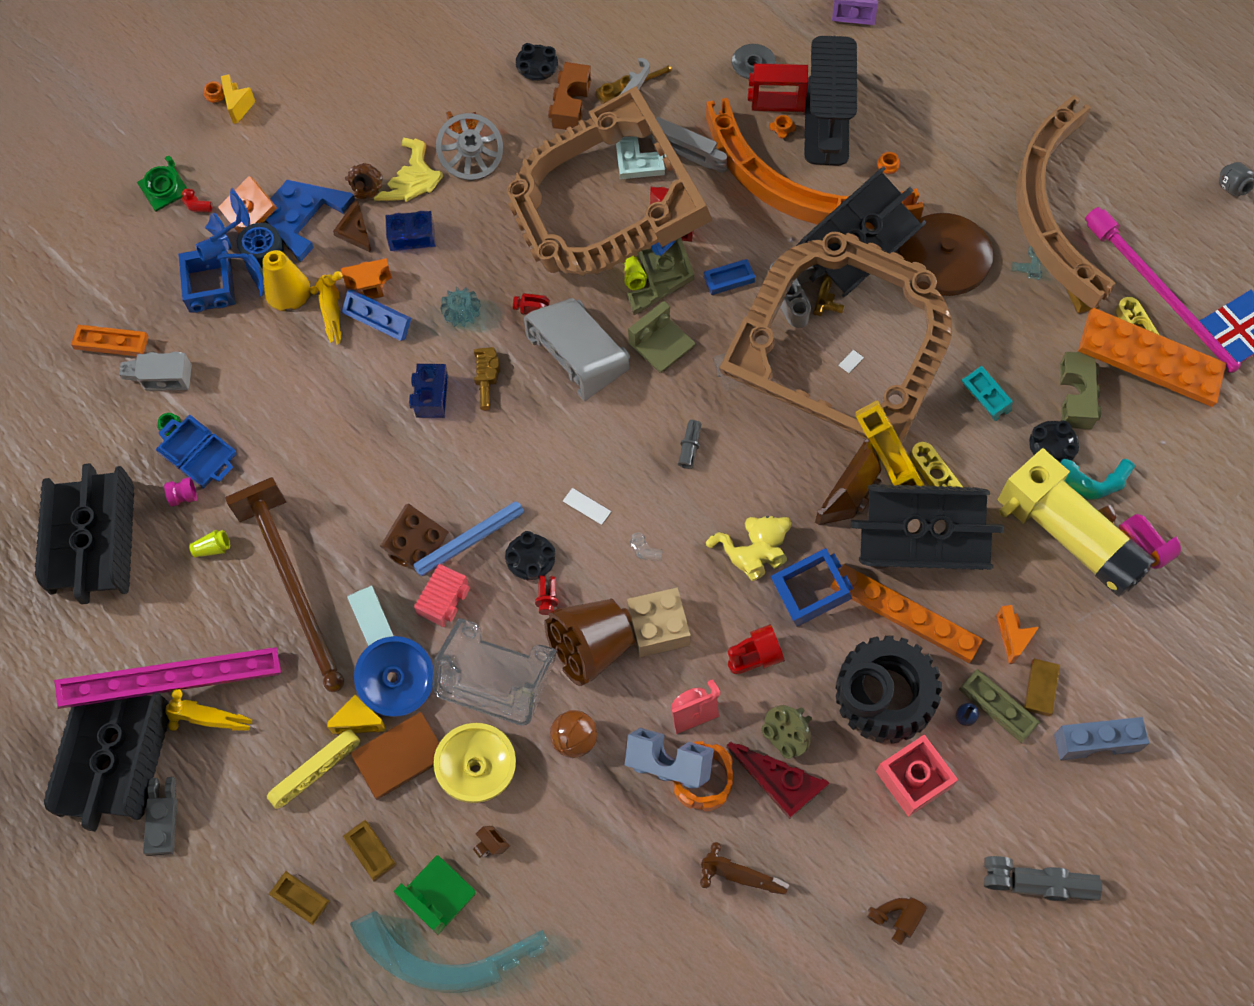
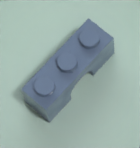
(1084, 739)
(647, 755)

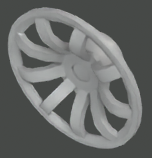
(469, 145)

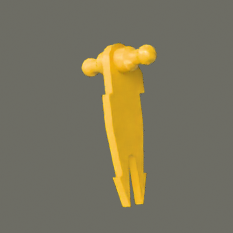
(329, 304)
(202, 715)

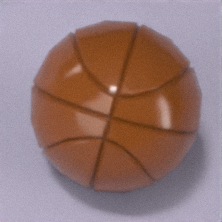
(573, 734)

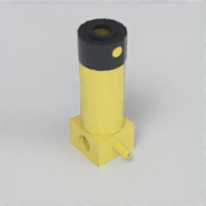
(1042, 493)

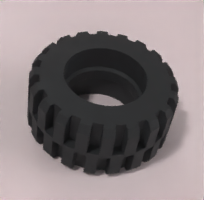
(911, 665)

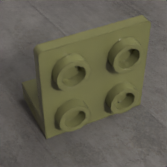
(659, 338)

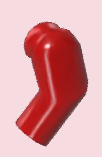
(193, 203)

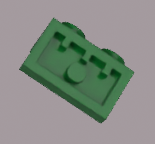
(436, 894)

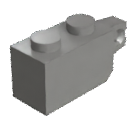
(159, 371)

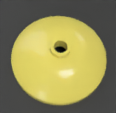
(471, 746)

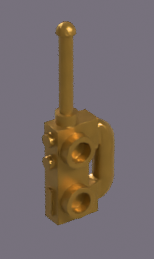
(611, 90)

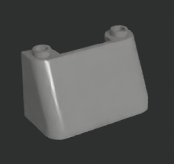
(577, 345)

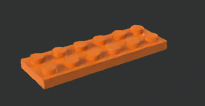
(1152, 357)

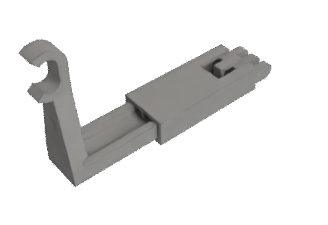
(684, 142)

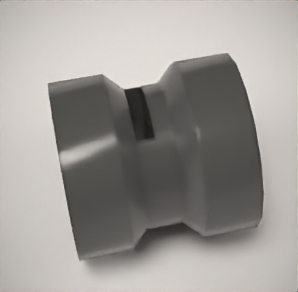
(998, 873)

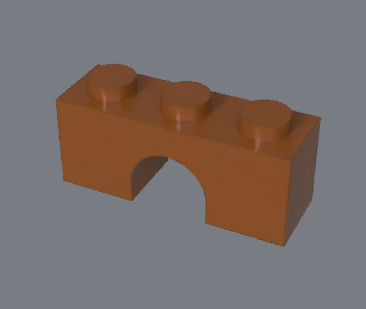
(572, 82)

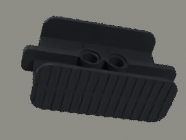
(830, 100)
(874, 203)
(61, 533)
(962, 544)
(77, 781)

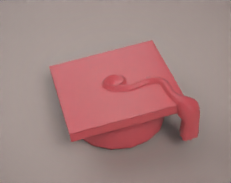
(695, 707)

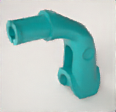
(1093, 490)

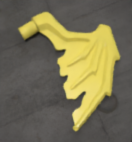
(412, 179)

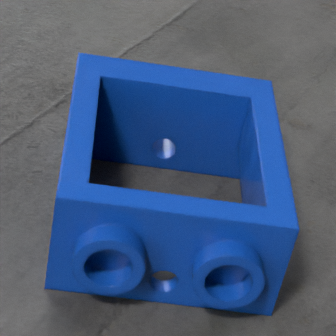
(219, 298)
(818, 608)

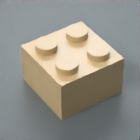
(658, 622)

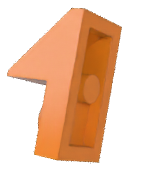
(1013, 638)

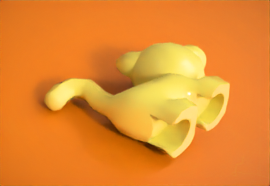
(766, 536)

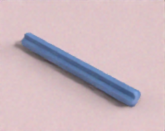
(468, 538)

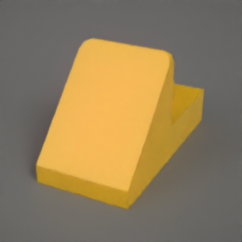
(237, 100)

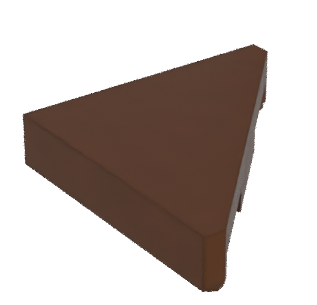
(353, 229)

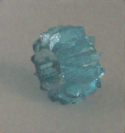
(460, 306)

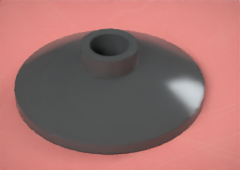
(748, 55)

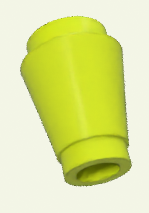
(634, 276)
(211, 544)

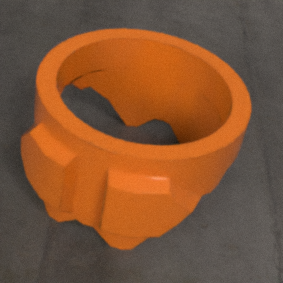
(713, 801)

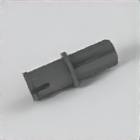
(690, 444)

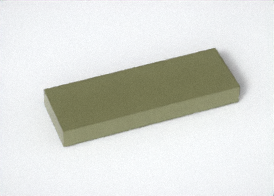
(999, 705)

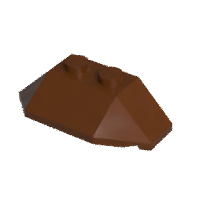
(852, 487)

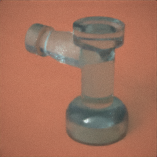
(1032, 268)

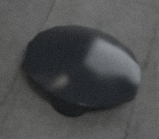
(536, 61)
(1056, 439)
(530, 556)

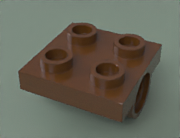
(412, 537)

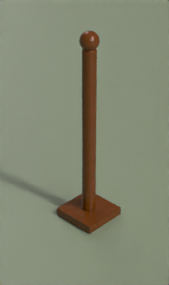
(257, 502)

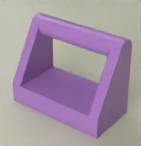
(855, 11)

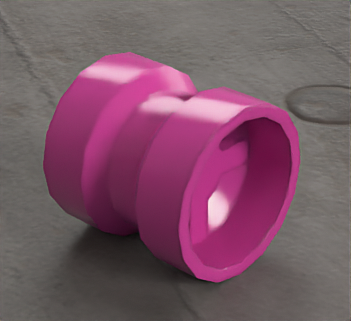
(180, 491)

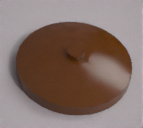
(952, 250)

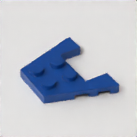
(297, 205)

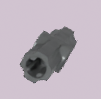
(1056, 884)

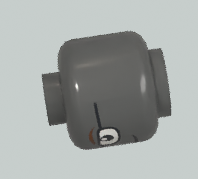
(1236, 179)

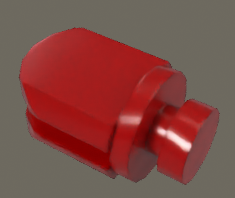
(530, 302)
(546, 603)

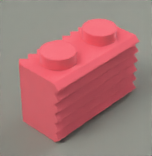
(441, 595)

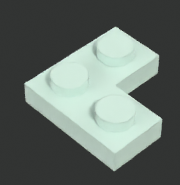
(636, 164)

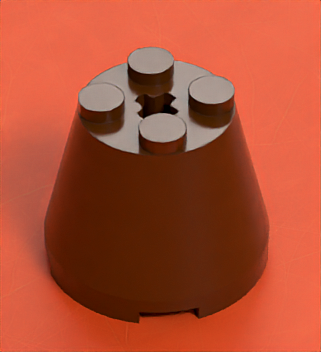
(589, 637)

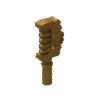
(487, 373)

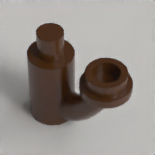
(906, 924)

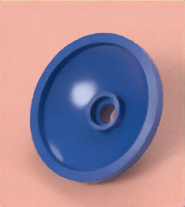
(407, 662)

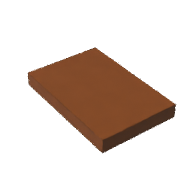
(397, 755)

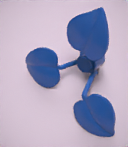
(215, 245)

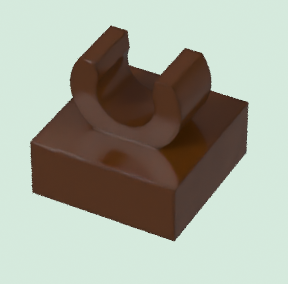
(491, 842)

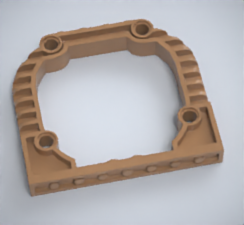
(664, 222)
(748, 361)

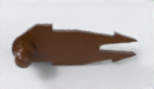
(721, 866)

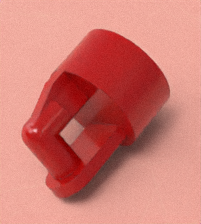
(756, 651)

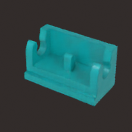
(988, 392)

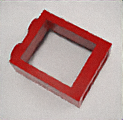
(778, 75)

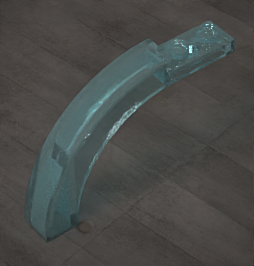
(438, 977)

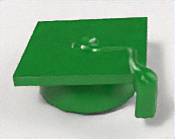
(162, 185)

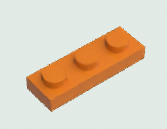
(109, 340)

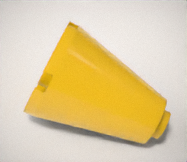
(283, 282)

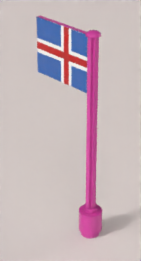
(1225, 332)

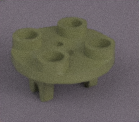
(788, 730)

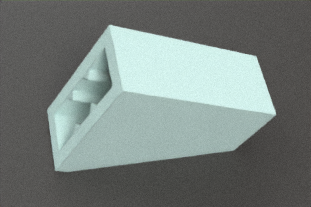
(370, 614)

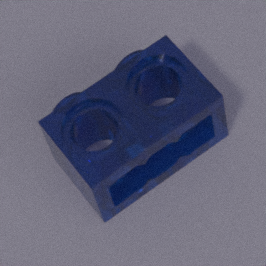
(410, 230)
(434, 390)

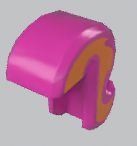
(1147, 537)

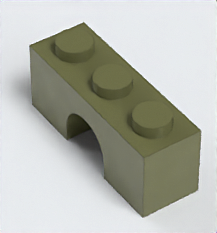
(1080, 372)

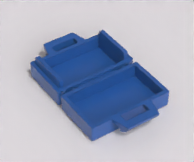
(196, 451)

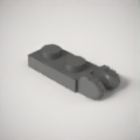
(160, 818)

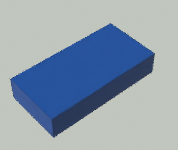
(729, 277)

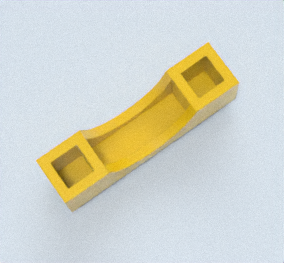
(887, 445)

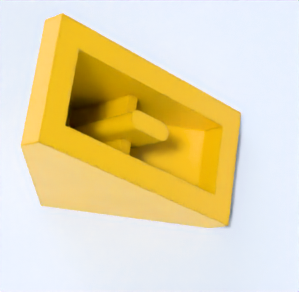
(357, 717)

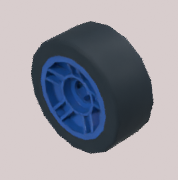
(259, 235)

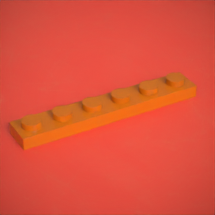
(910, 615)

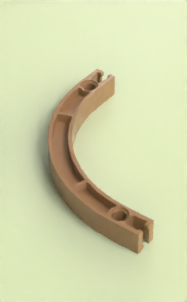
(1036, 217)

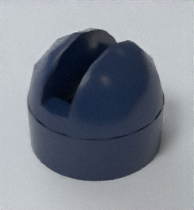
(962, 710)

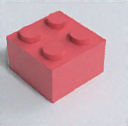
(916, 775)

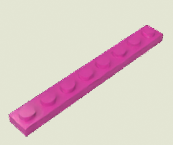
(166, 677)

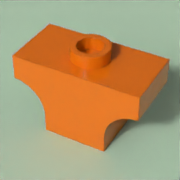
(367, 277)

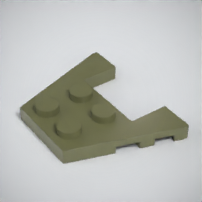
(663, 274)

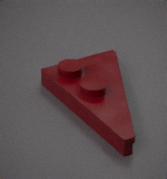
(785, 785)

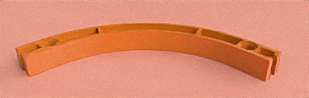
(767, 183)

